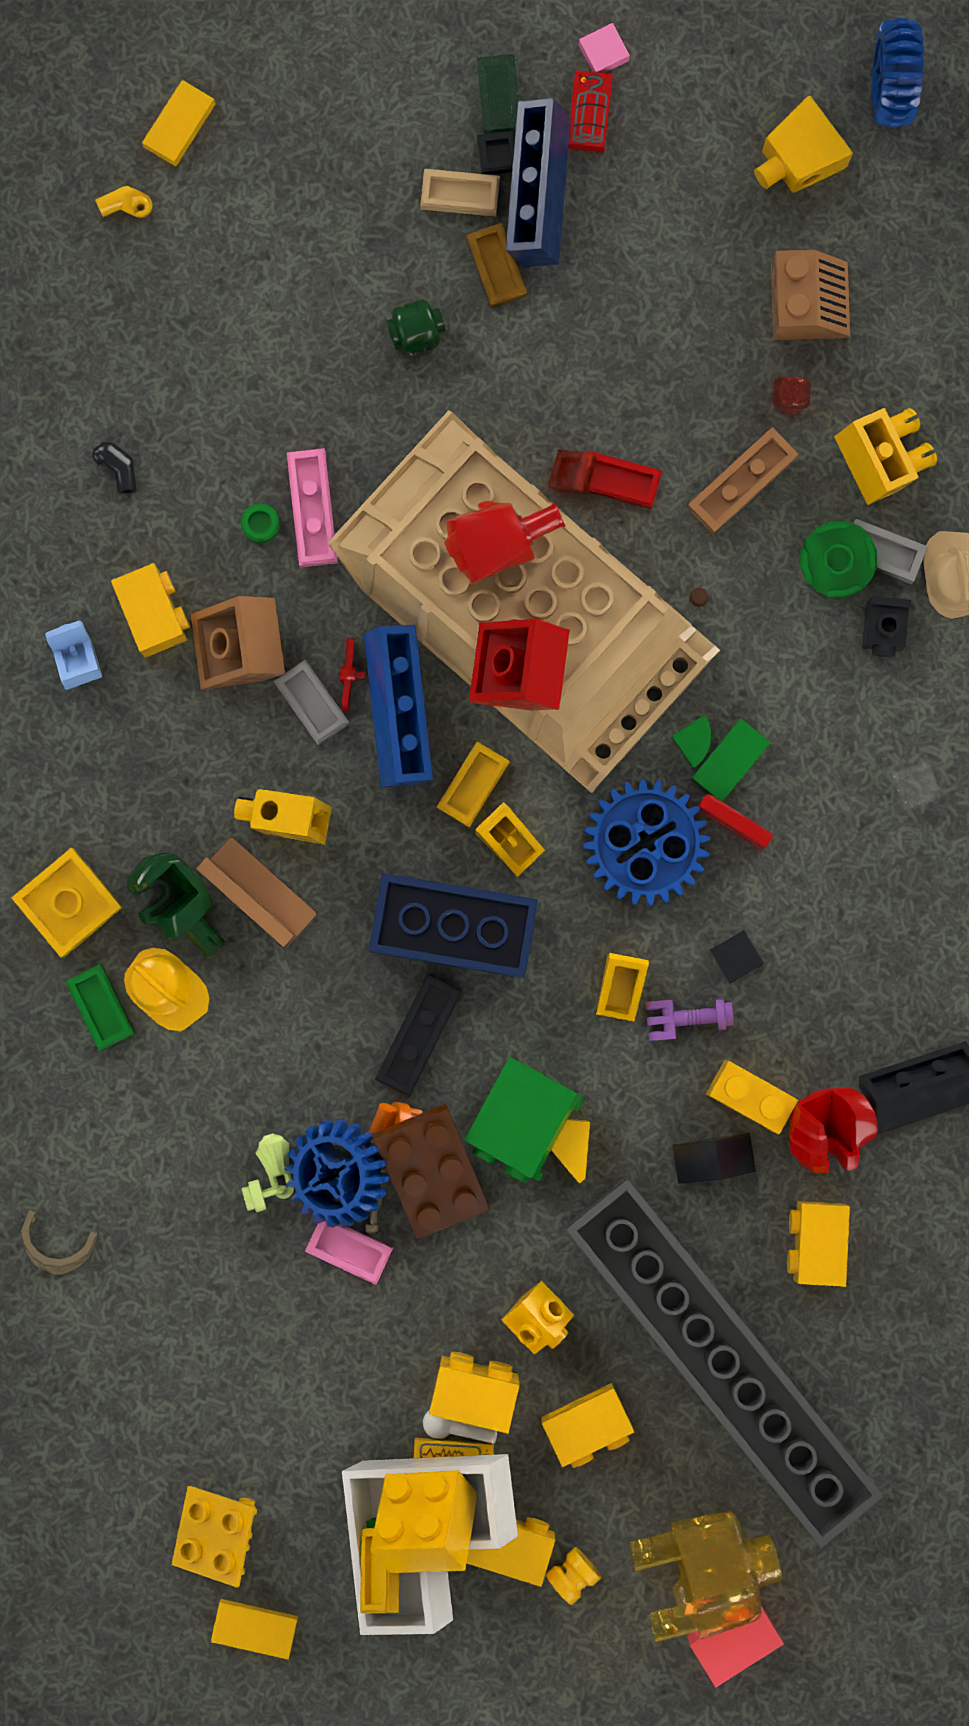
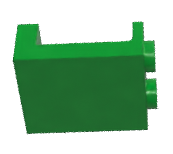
(522, 1120)

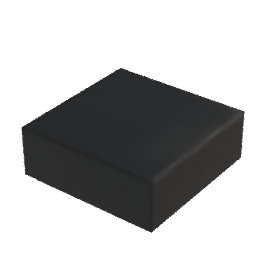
(496, 152)
(736, 957)

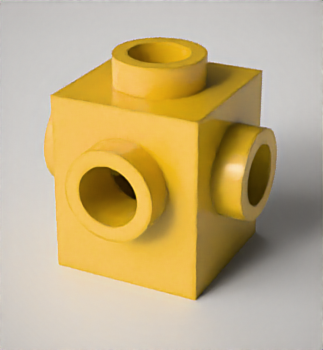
(539, 1318)

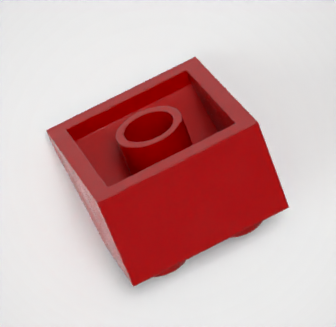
(519, 664)

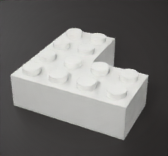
(426, 1595)

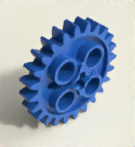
(665, 871)

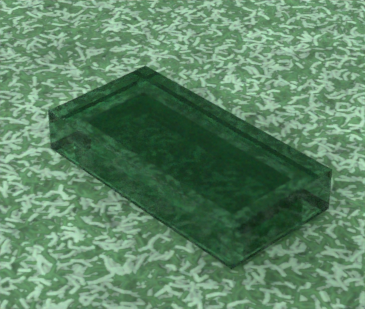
(498, 92)

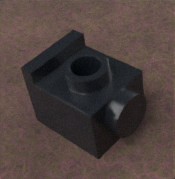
(874, 637)

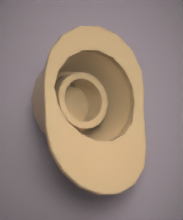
(948, 573)

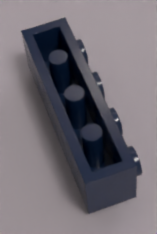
(538, 182)

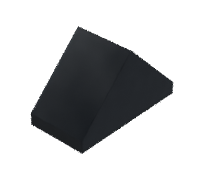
(714, 1158)

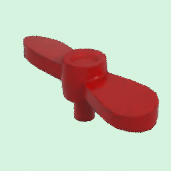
(348, 674)

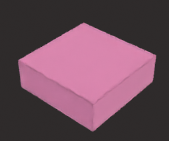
(604, 49)

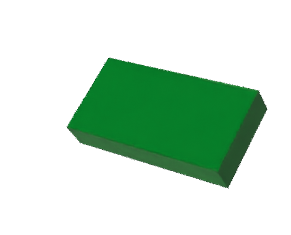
(730, 760)
(100, 1007)

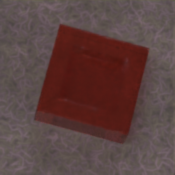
(572, 471)

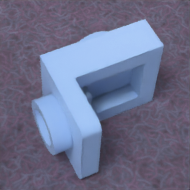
(74, 654)

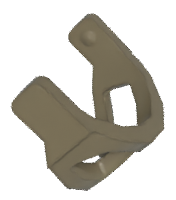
(52, 1265)

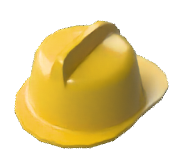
(166, 989)

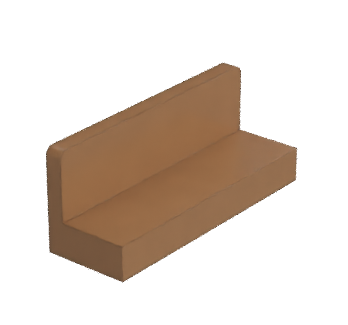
(257, 892)

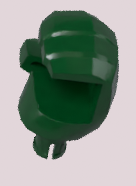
(181, 902)

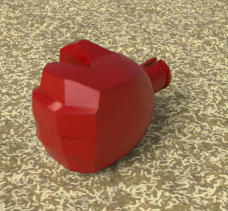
(496, 538)
(832, 1122)

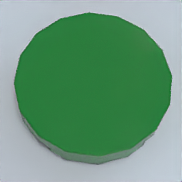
(838, 558)

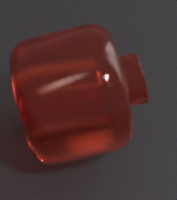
(791, 394)

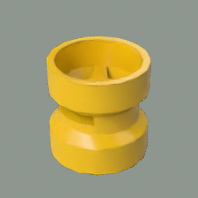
(573, 1576)

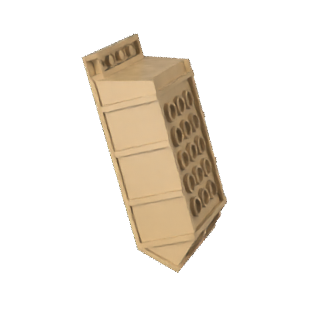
(618, 626)

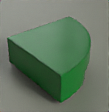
(694, 741)

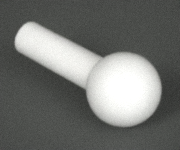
(440, 1428)

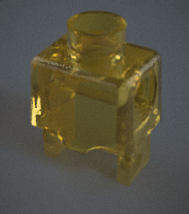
(717, 1574)

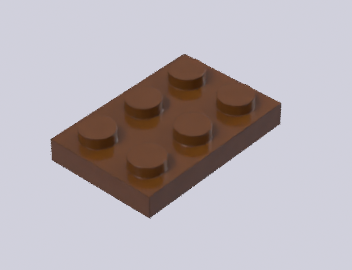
(431, 1171)

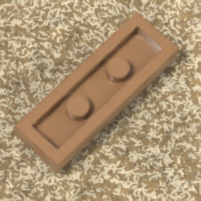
(742, 481)

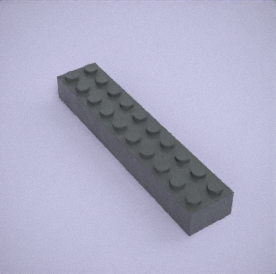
(723, 1362)

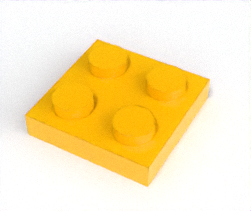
(67, 902)

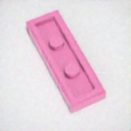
(311, 507)

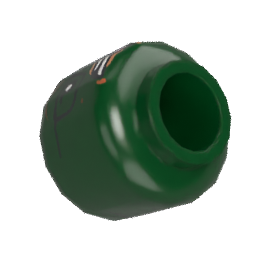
(415, 327)

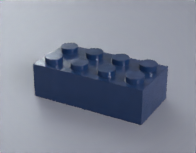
(453, 925)

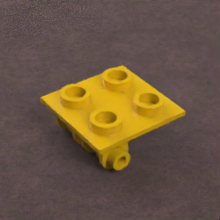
(214, 1535)

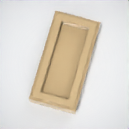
(460, 192)

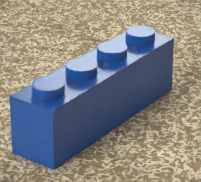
(398, 706)

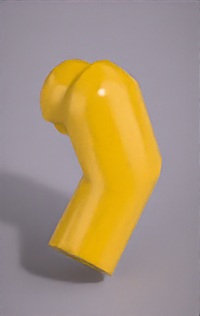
(127, 200)

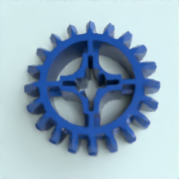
(897, 72)
(318, 1149)

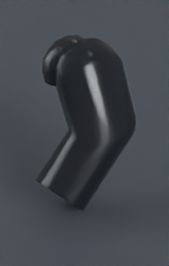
(118, 460)

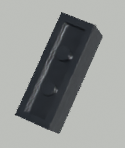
(918, 1087)

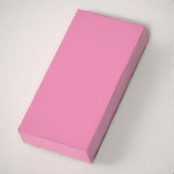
(350, 1251)

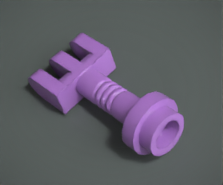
(671, 1019)

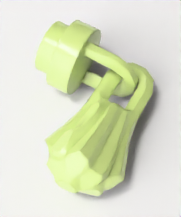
(274, 1156)

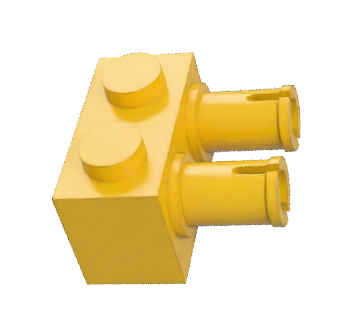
(878, 456)

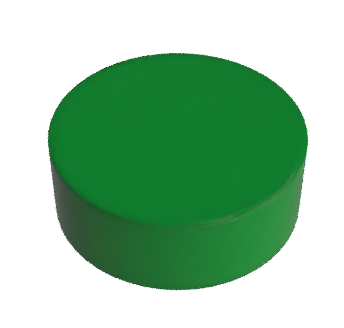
(260, 523)

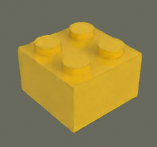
(475, 1392)
(424, 1522)

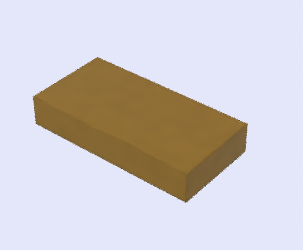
(496, 266)

